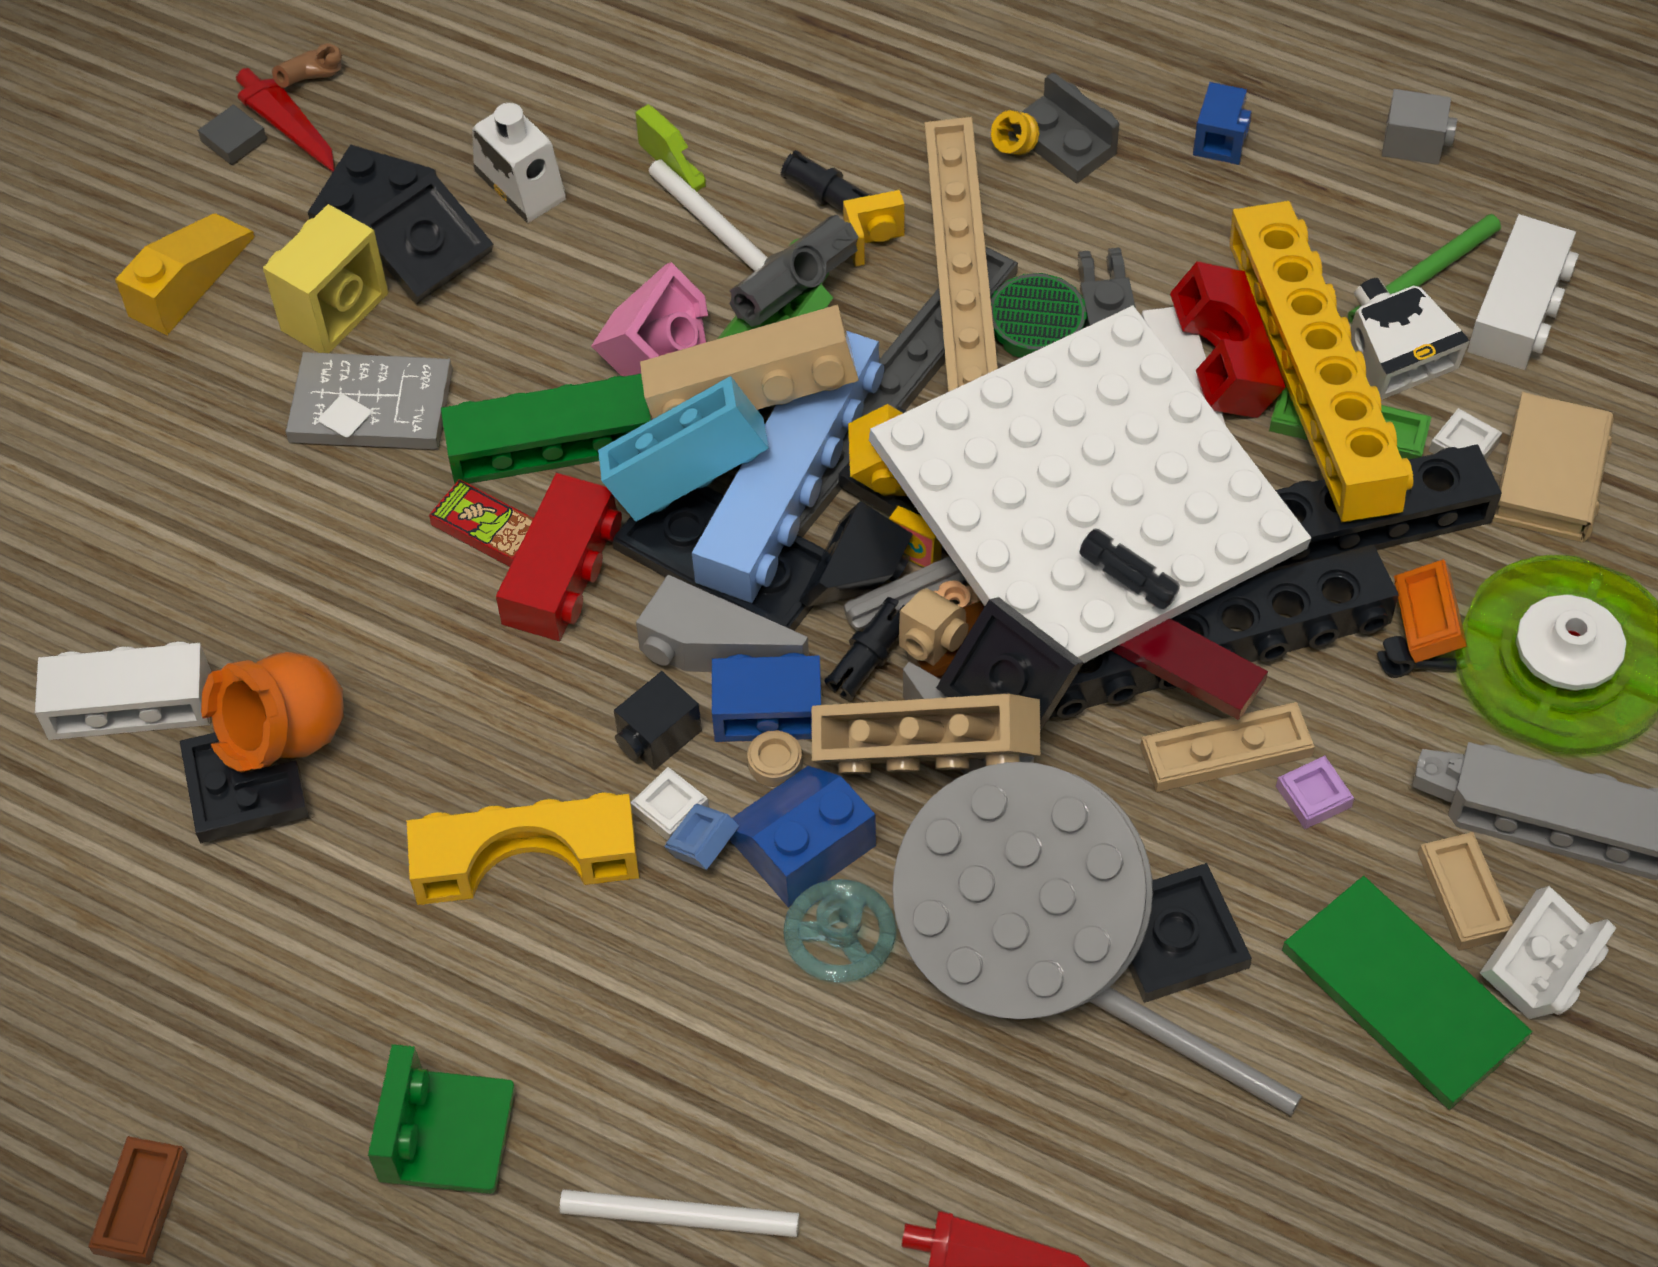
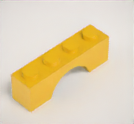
(457, 850)

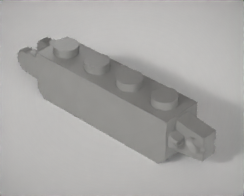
(1546, 806)

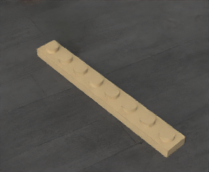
(960, 251)

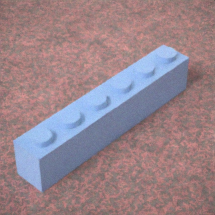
(772, 491)

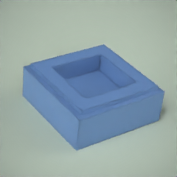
(701, 836)

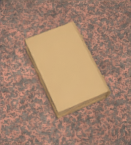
(1554, 467)

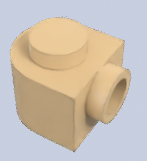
(931, 626)

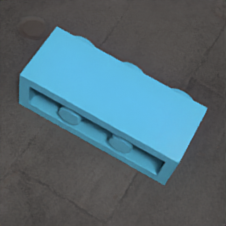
(683, 449)

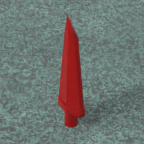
(280, 111)
(971, 1244)

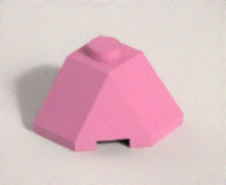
(653, 322)

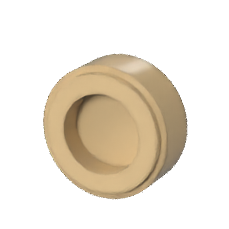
(774, 758)

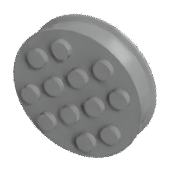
(1022, 890)

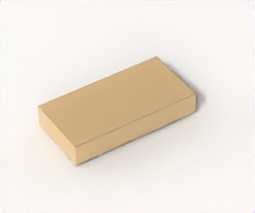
(1465, 890)

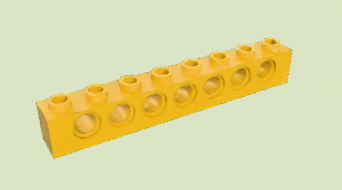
(1320, 364)

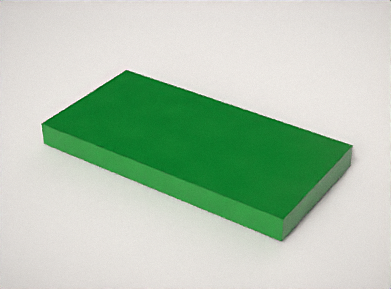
(1407, 992)

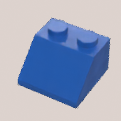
(804, 831)

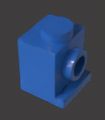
(1222, 124)

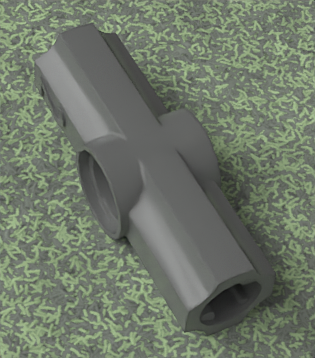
(793, 270)

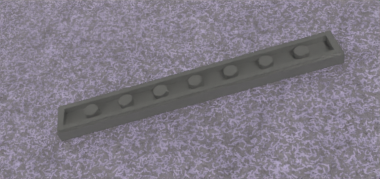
(907, 370)

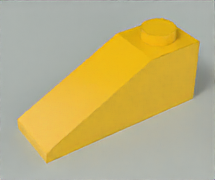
(179, 270)

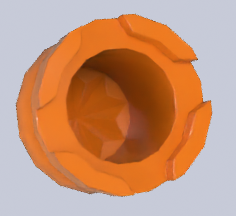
(272, 709)

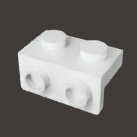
(1546, 955)

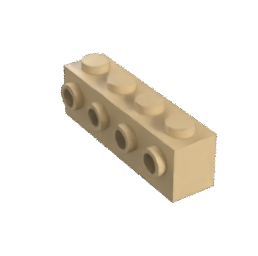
(766, 362)
(926, 730)

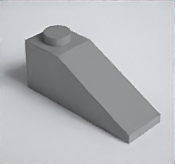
(693, 627)

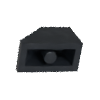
(858, 557)

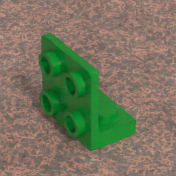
(439, 1126)

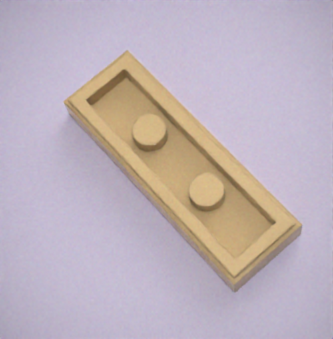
(1226, 747)

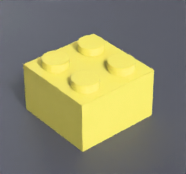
(326, 279)

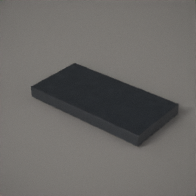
(668, 537)

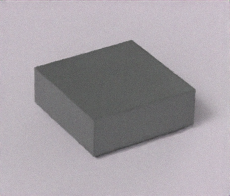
(232, 134)

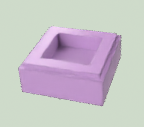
(1314, 792)

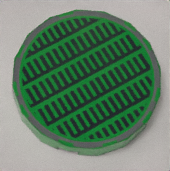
(1036, 312)

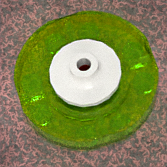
(1563, 654)

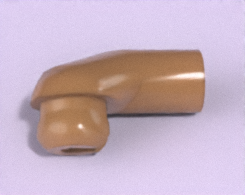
(309, 65)

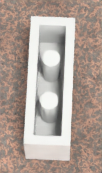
(1524, 293)
(121, 690)

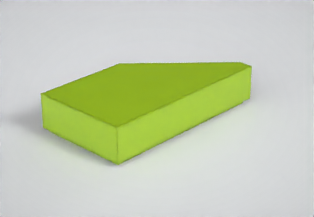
(666, 143)

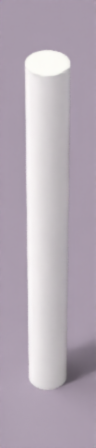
(707, 215)
(679, 1213)

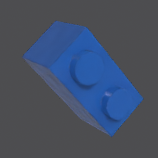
(764, 695)

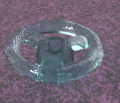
(843, 903)

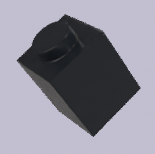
(656, 721)

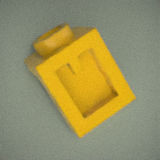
(875, 219)

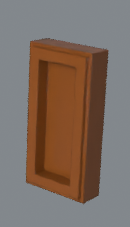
(138, 1200)

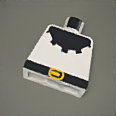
(507, 149)
(1404, 337)

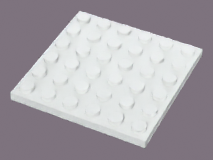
(1081, 441)

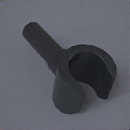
(1398, 661)

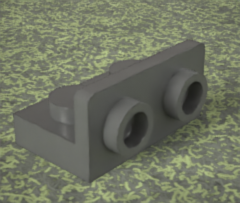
(1072, 129)

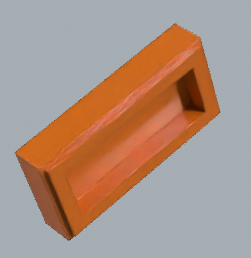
(1430, 611)

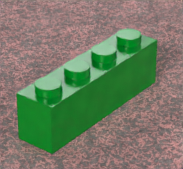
(541, 428)

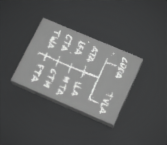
(398, 390)

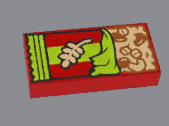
(481, 521)

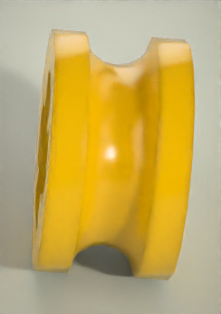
(1002, 126)

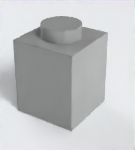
(1418, 127)

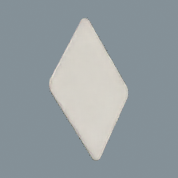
(344, 415)

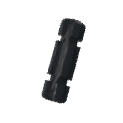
(1129, 568)

